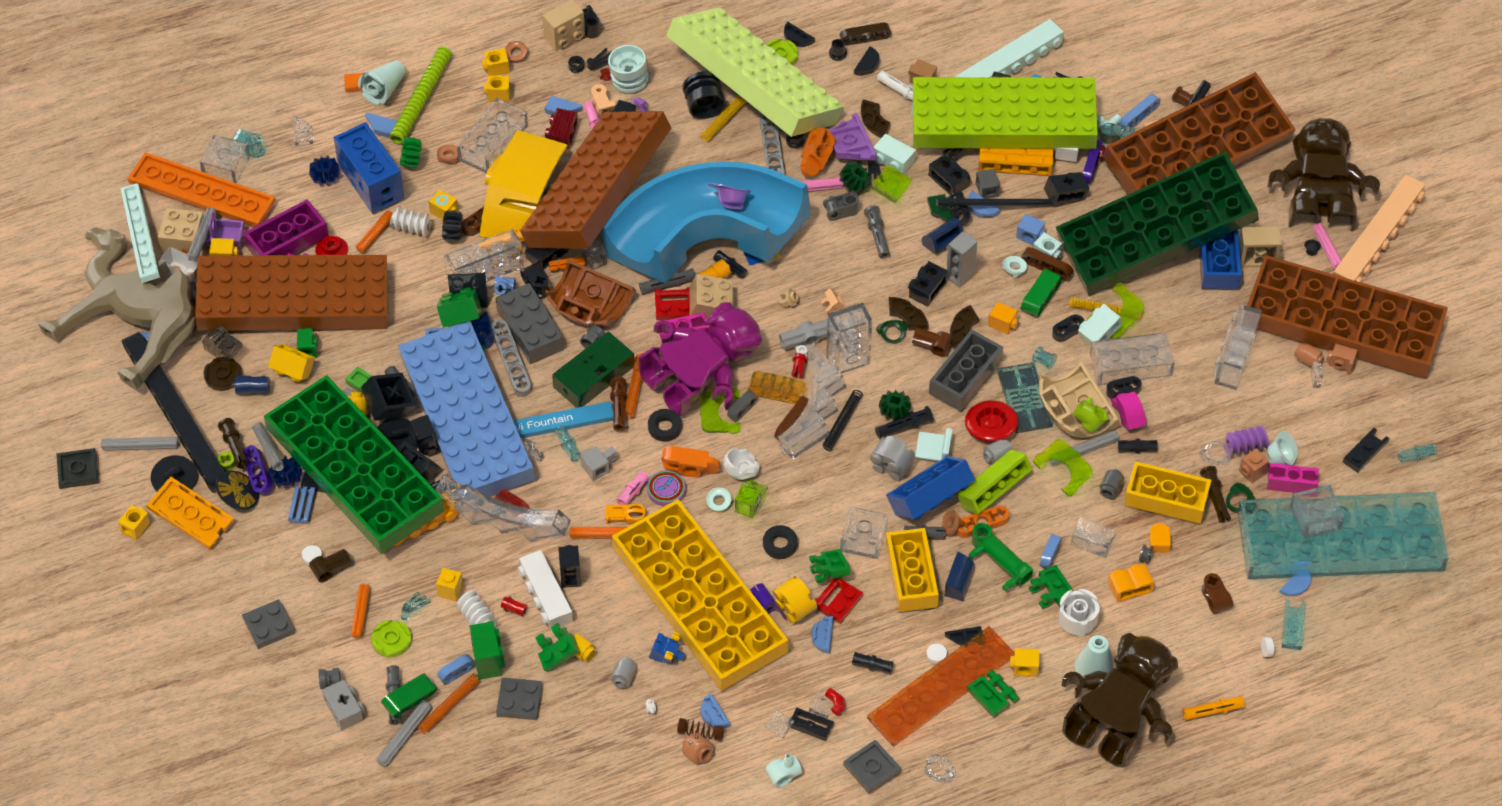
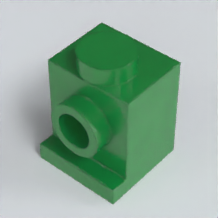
(307, 342)

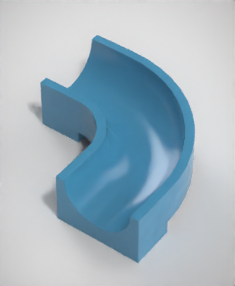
(681, 209)

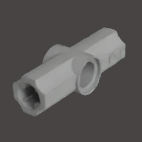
(804, 334)

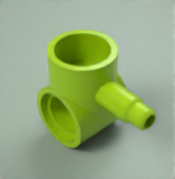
(1090, 416)

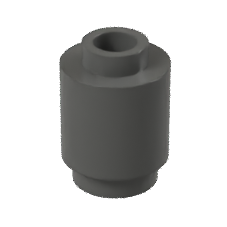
(1111, 483)

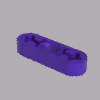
(1091, 162)
(263, 475)

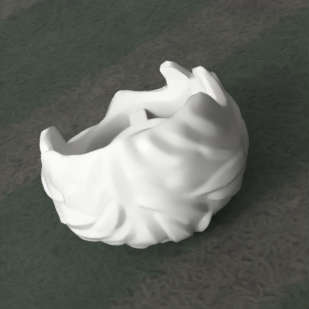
(741, 464)

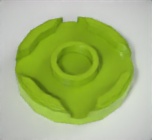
(785, 49)
(391, 638)

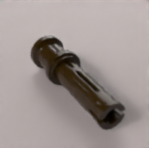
(231, 437)
(1215, 492)

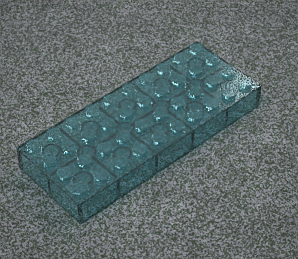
(1376, 538)

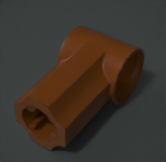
(936, 342)

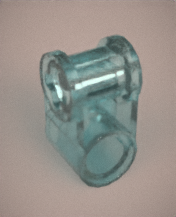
(254, 142)

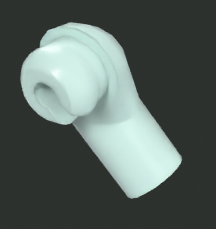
(1115, 120)

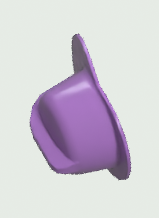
(730, 197)

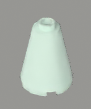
(381, 82)
(1095, 657)

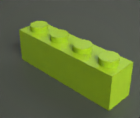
(994, 481)

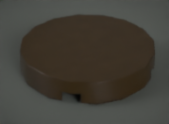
(221, 373)

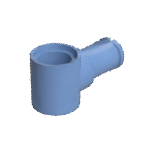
(504, 284)

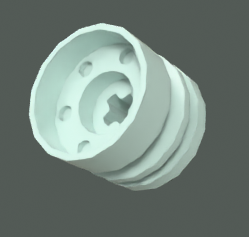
(628, 69)

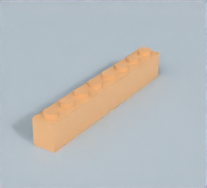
(1381, 229)

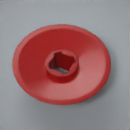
(325, 246)

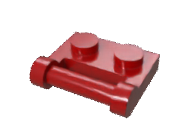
(672, 308)
(842, 603)

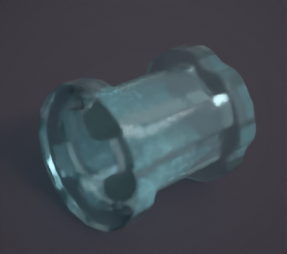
(1044, 357)

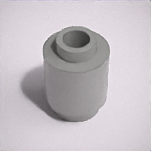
(996, 450)
(623, 672)

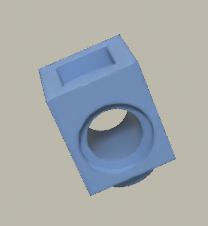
(1030, 229)

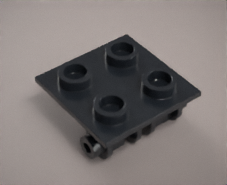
(473, 280)

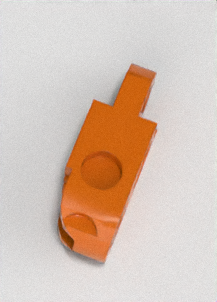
(816, 151)
(689, 461)

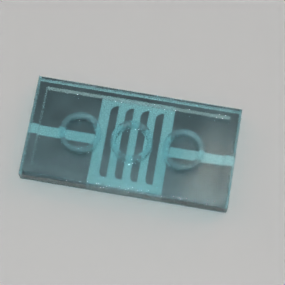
(1022, 393)

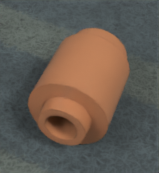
(1308, 354)

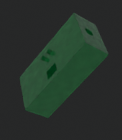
(593, 369)

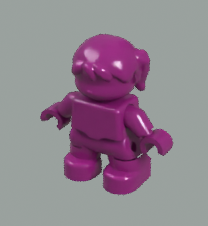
(700, 356)

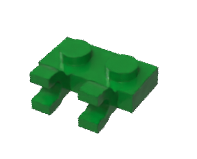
(831, 564)
(1054, 582)
(558, 652)

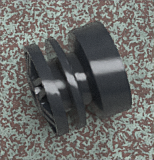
(703, 95)

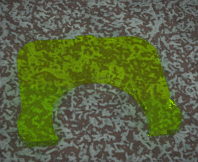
(1131, 309)
(710, 419)
(1064, 453)

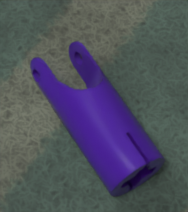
(766, 599)

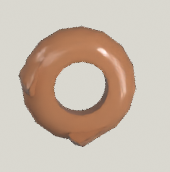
(516, 45)
(447, 149)
(947, 521)

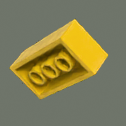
(1167, 492)
(911, 570)

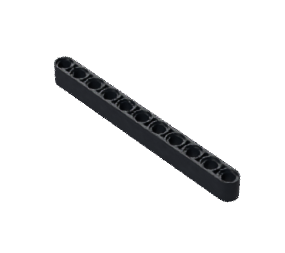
(177, 415)

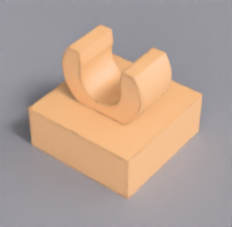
(834, 301)

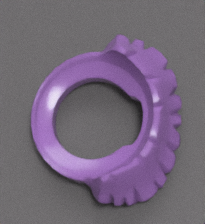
(641, 104)

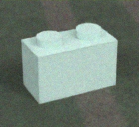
(894, 153)
(1100, 325)

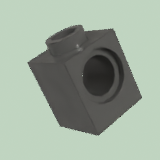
(987, 183)

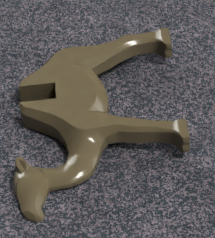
(162, 309)

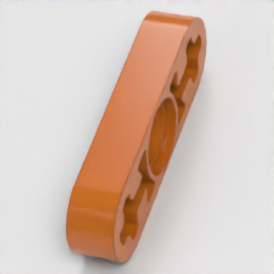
(988, 515)

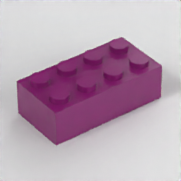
(287, 232)

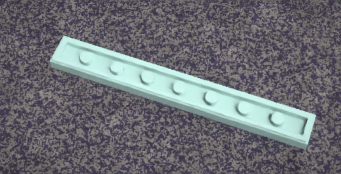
(140, 233)

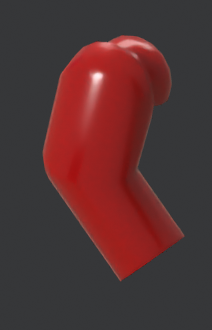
(838, 701)

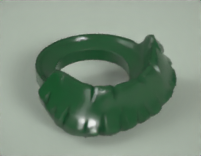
(901, 325)
(1238, 488)

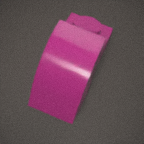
(1130, 410)

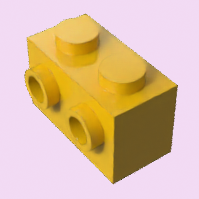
(291, 362)

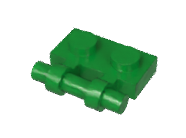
(989, 697)

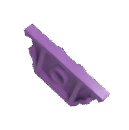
(852, 140)

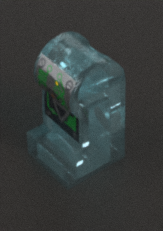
(1113, 132)

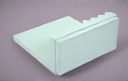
(933, 446)

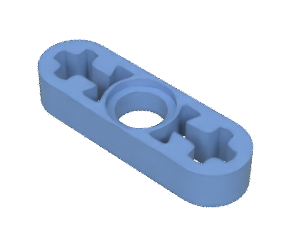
(1140, 111)

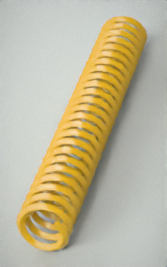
(724, 118)
(1086, 305)

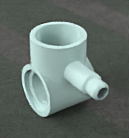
(783, 771)

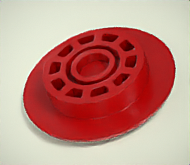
(986, 422)

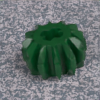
(854, 177)
(894, 405)

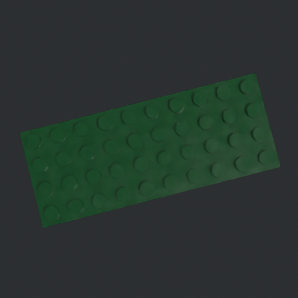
(1157, 223)

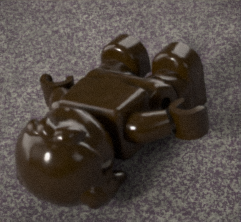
(1323, 173)
(1121, 698)

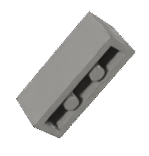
(961, 259)

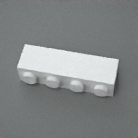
(545, 589)

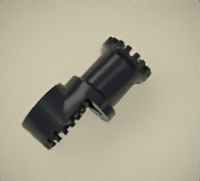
(960, 210)

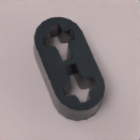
(1066, 326)
(1123, 386)

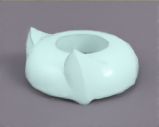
(1014, 260)
(716, 492)

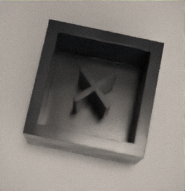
(388, 396)

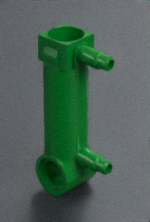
(1017, 569)

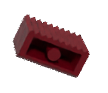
(562, 126)

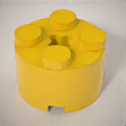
(794, 599)

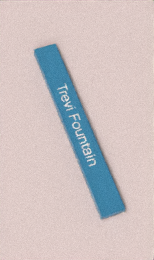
(569, 418)

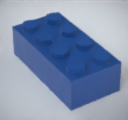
(1221, 263)
(930, 487)

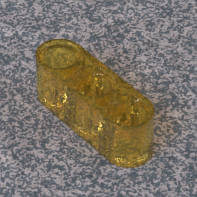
(776, 387)

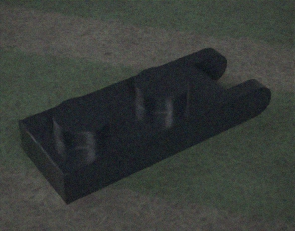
(1364, 451)

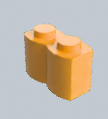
(1130, 582)

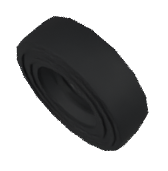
(664, 435)
(780, 531)

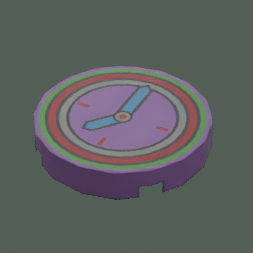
(665, 487)

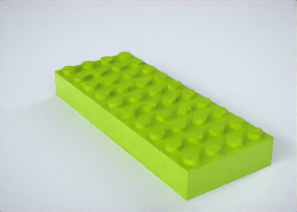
(1004, 112)

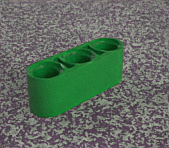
(1041, 292)
(409, 695)

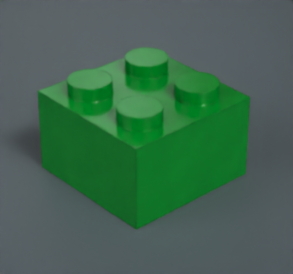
(459, 307)
(487, 650)

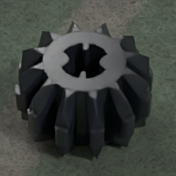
(452, 225)

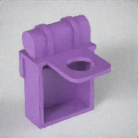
(226, 230)

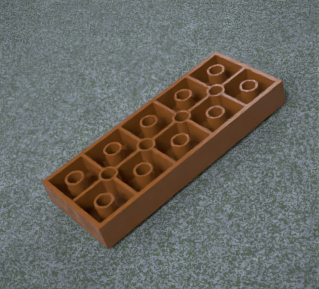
(1233, 119)
(595, 180)
(291, 292)
(1334, 309)

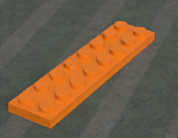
(201, 189)

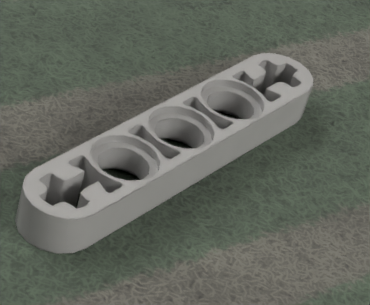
(771, 141)
(516, 364)

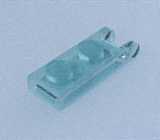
(1293, 626)

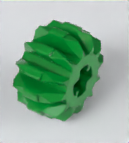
(410, 152)

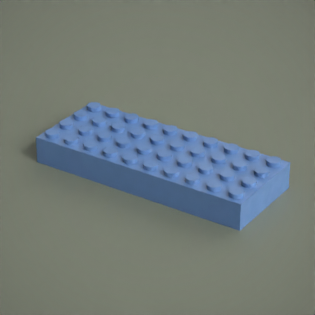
(466, 410)

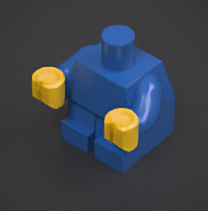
(666, 648)

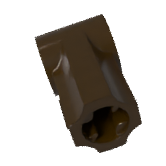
(325, 567)

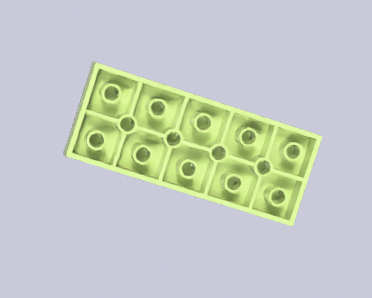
(755, 71)

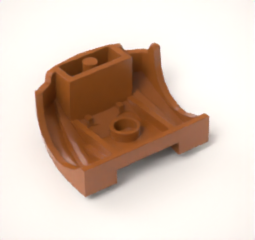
(590, 296)

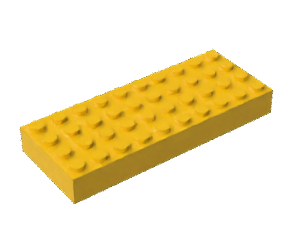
(700, 594)

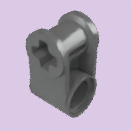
(843, 206)

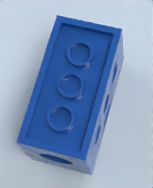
(369, 167)

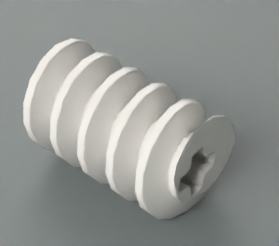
(410, 222)
(475, 609)

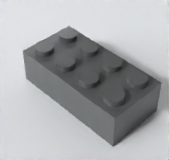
(529, 323)
(966, 370)

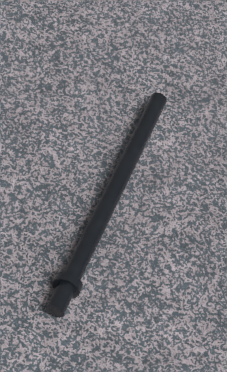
(950, 202)

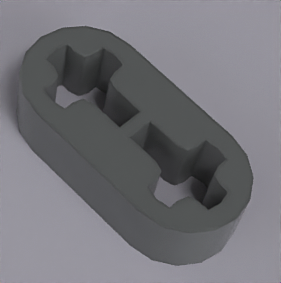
(742, 405)

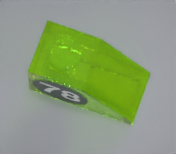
(749, 498)

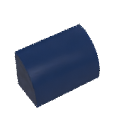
(942, 235)
(959, 577)

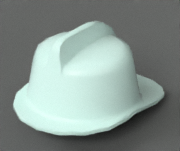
(1283, 449)

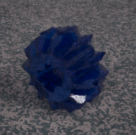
(324, 170)
(288, 475)

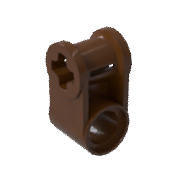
(1216, 593)

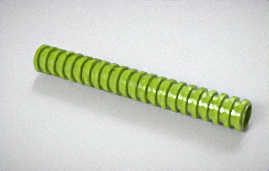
(420, 95)

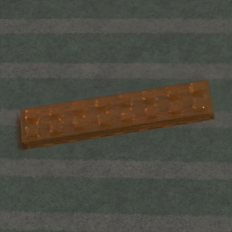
(940, 686)

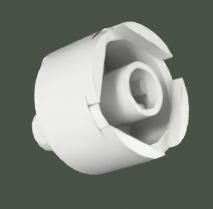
(1078, 612)

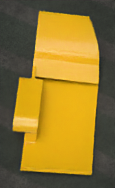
(518, 182)

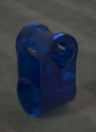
(483, 330)

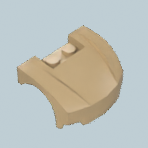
(1065, 394)

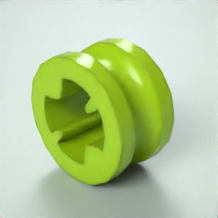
(225, 456)

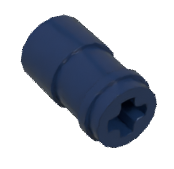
(251, 385)

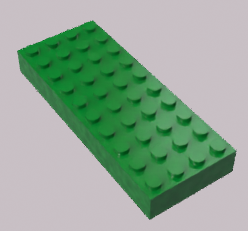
(354, 464)

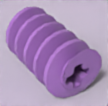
(1247, 438)

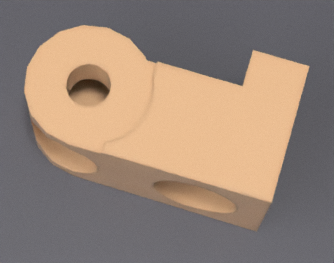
(600, 99)

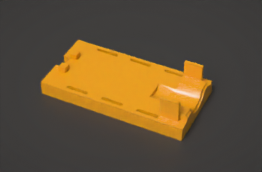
(189, 514)

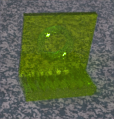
(891, 183)

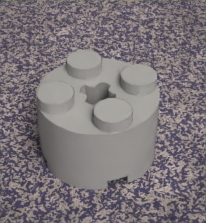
(892, 457)

